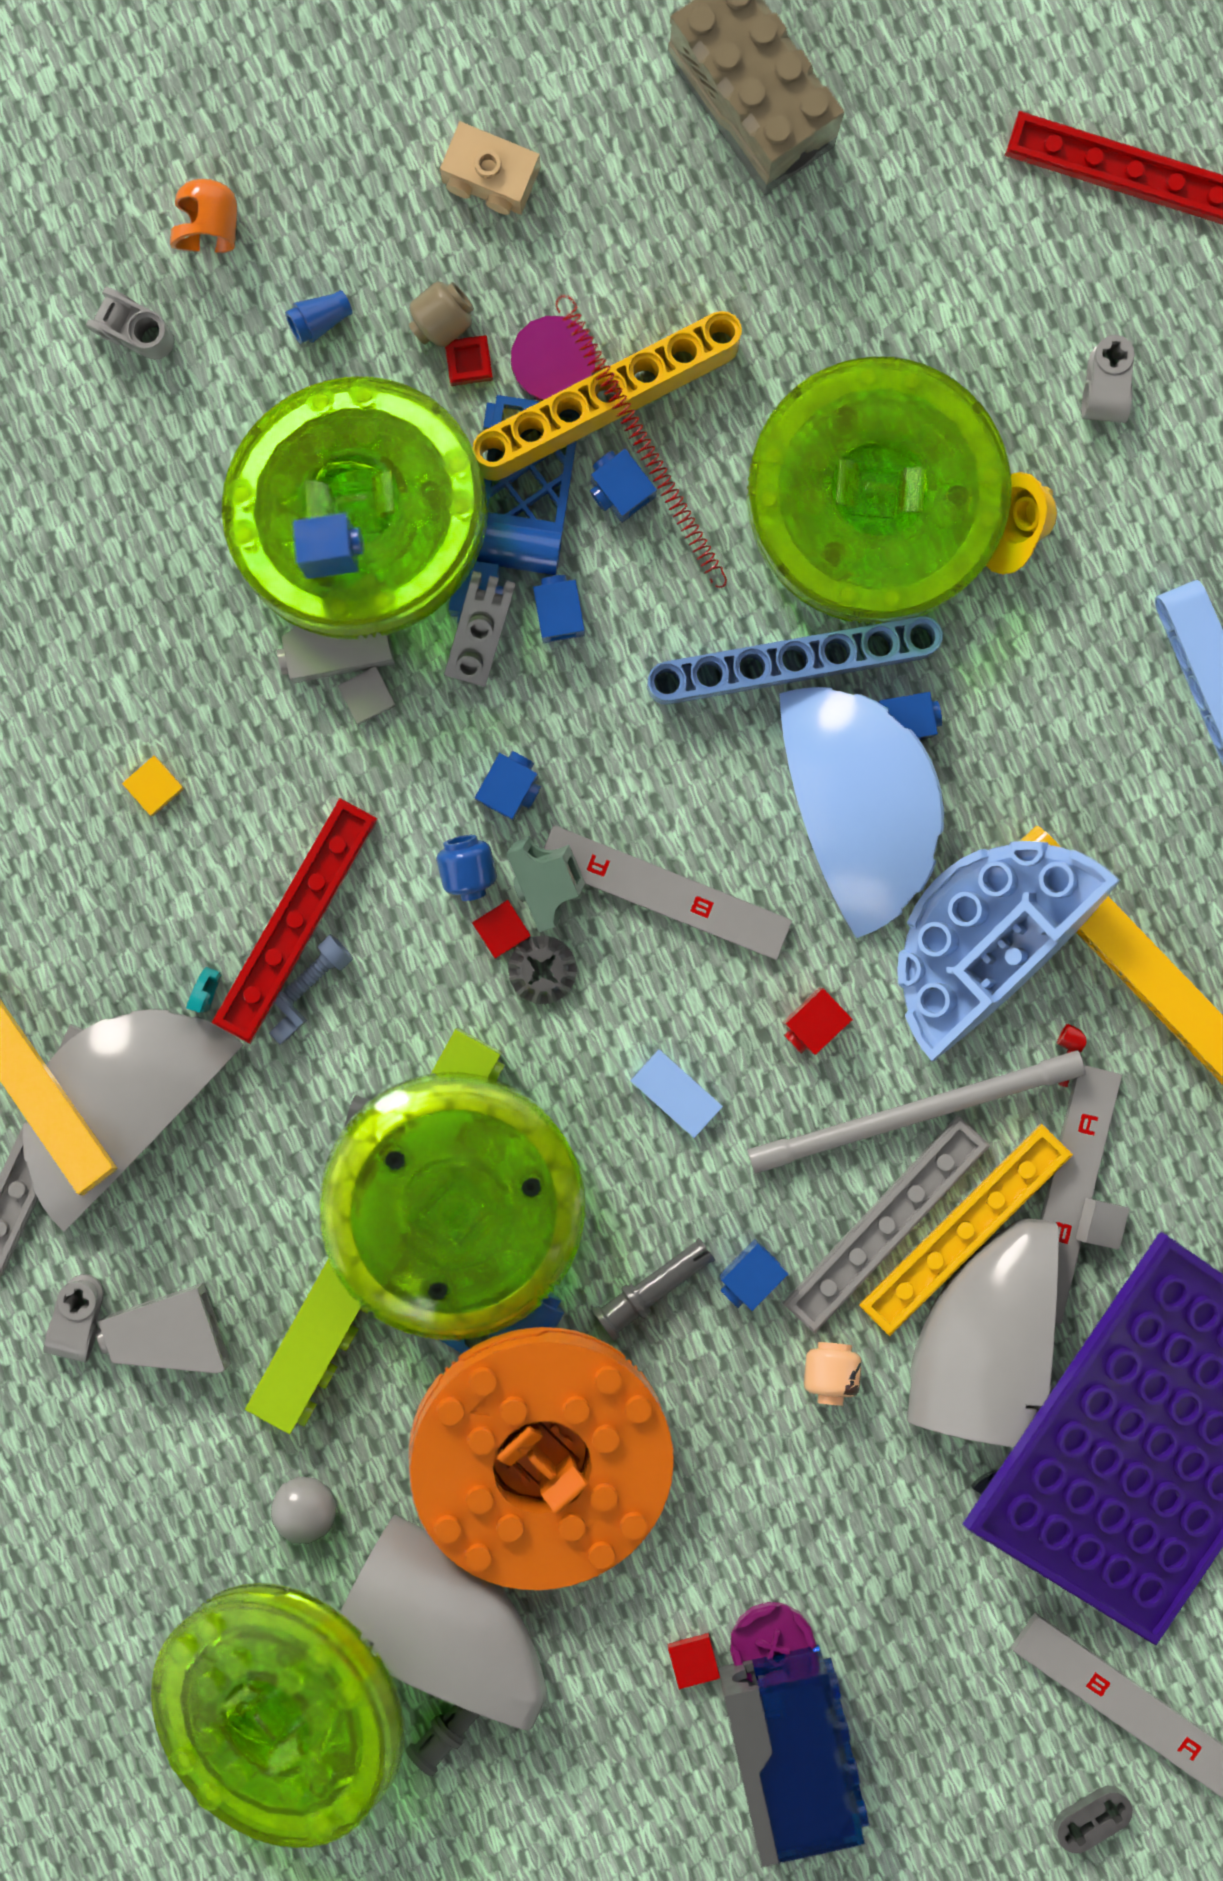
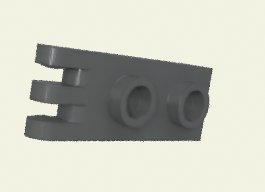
(478, 631)

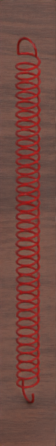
(636, 433)

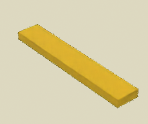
(50, 1109)
(965, 1229)

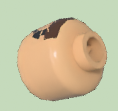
(832, 1372)

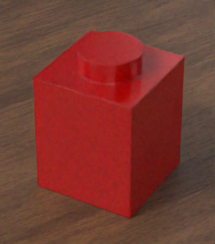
(815, 1022)

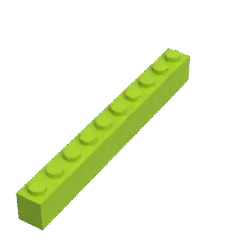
(329, 1309)

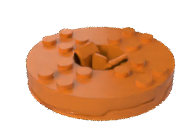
(540, 1459)

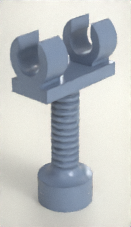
(331, 956)

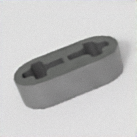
(1088, 1810)

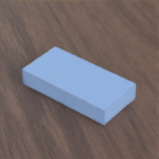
(676, 1093)

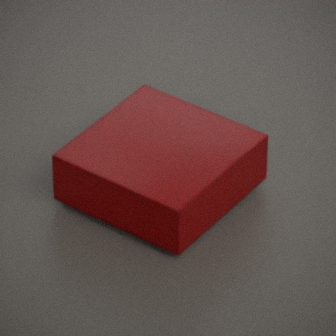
(469, 361)
(501, 929)
(693, 1661)

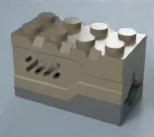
(754, 86)

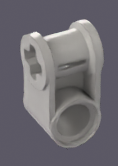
(126, 321)
(1108, 388)
(72, 1325)

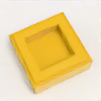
(153, 785)

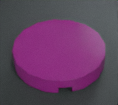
(548, 358)

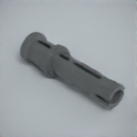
(637, 1299)
(440, 1739)

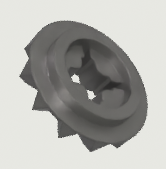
(563, 968)

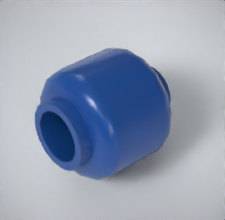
(466, 867)

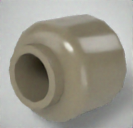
(440, 314)

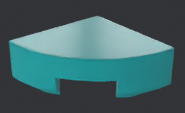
(207, 987)

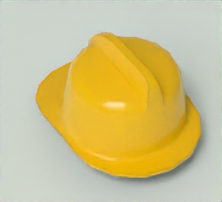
(1029, 521)

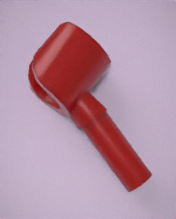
(1072, 1040)

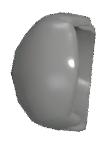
(303, 1510)

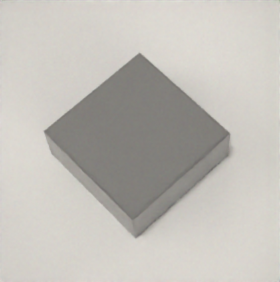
(366, 695)
(1102, 1223)

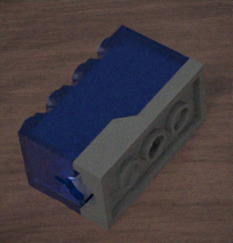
(794, 1755)

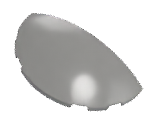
(128, 1086)

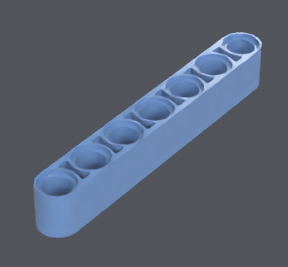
(810, 647)

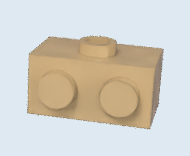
(489, 169)

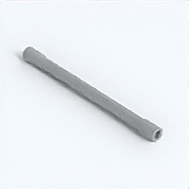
(1045, 1073)

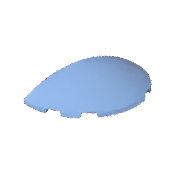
(863, 801)
(989, 931)

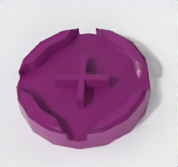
(769, 1631)

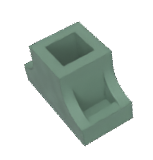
(544, 879)

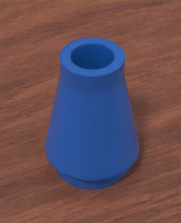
(317, 316)

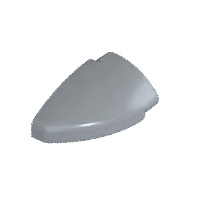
(990, 1339)
(445, 1628)

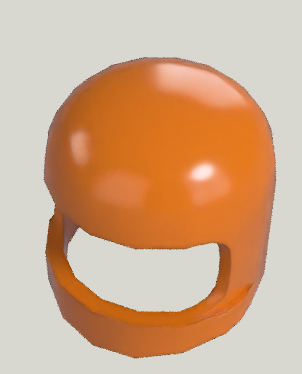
(211, 212)

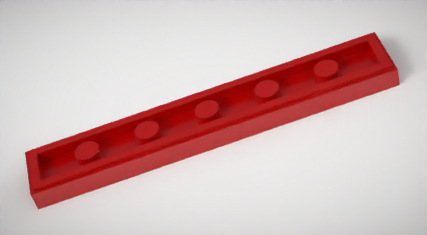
(1117, 166)
(294, 921)

